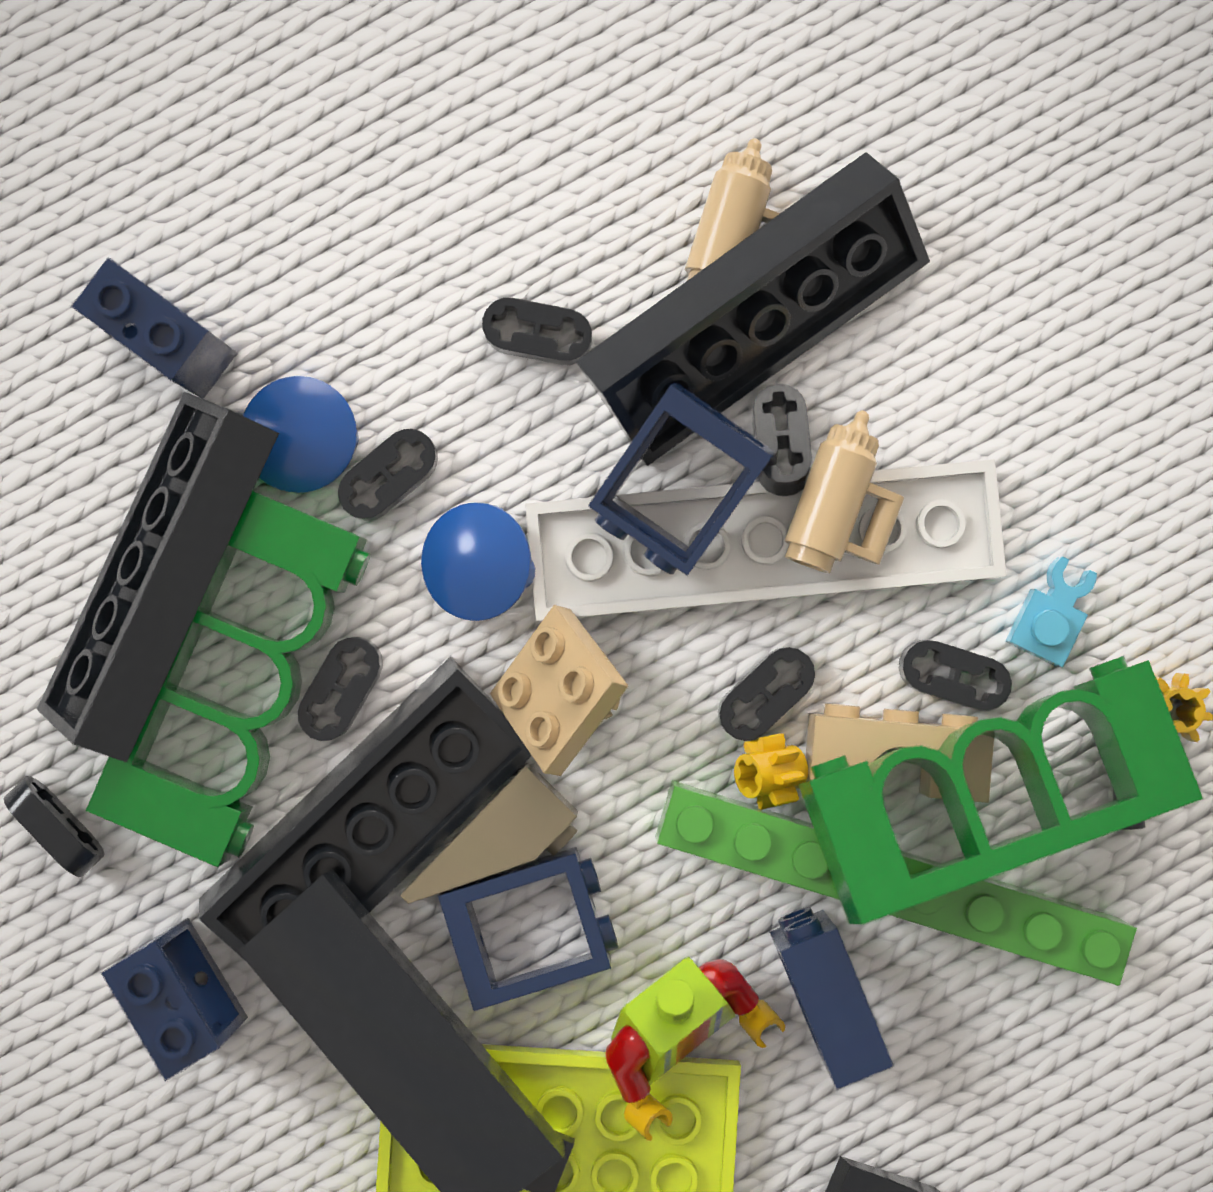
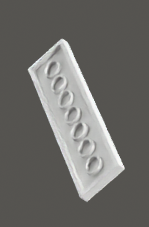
(941, 535)

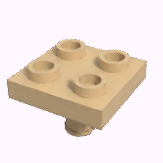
(558, 690)

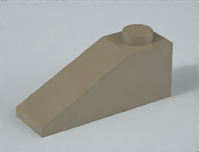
(503, 835)

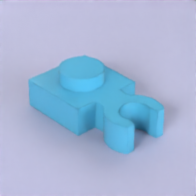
(1048, 621)

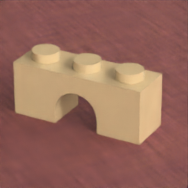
(864, 739)

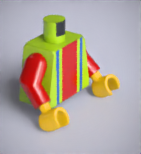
(671, 1022)

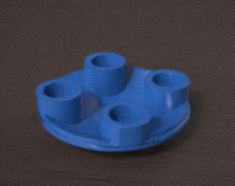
(313, 430)
(476, 561)

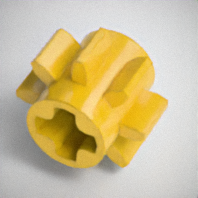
(1193, 708)
(770, 771)

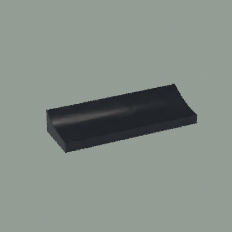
(762, 301)
(155, 576)
(377, 807)
(401, 1044)

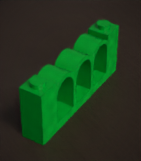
(1134, 742)
(176, 809)

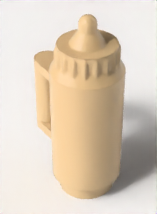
(732, 207)
(834, 498)

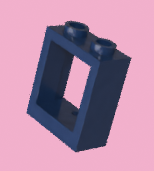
(154, 329)
(623, 520)
(469, 942)
(830, 997)
(167, 1006)

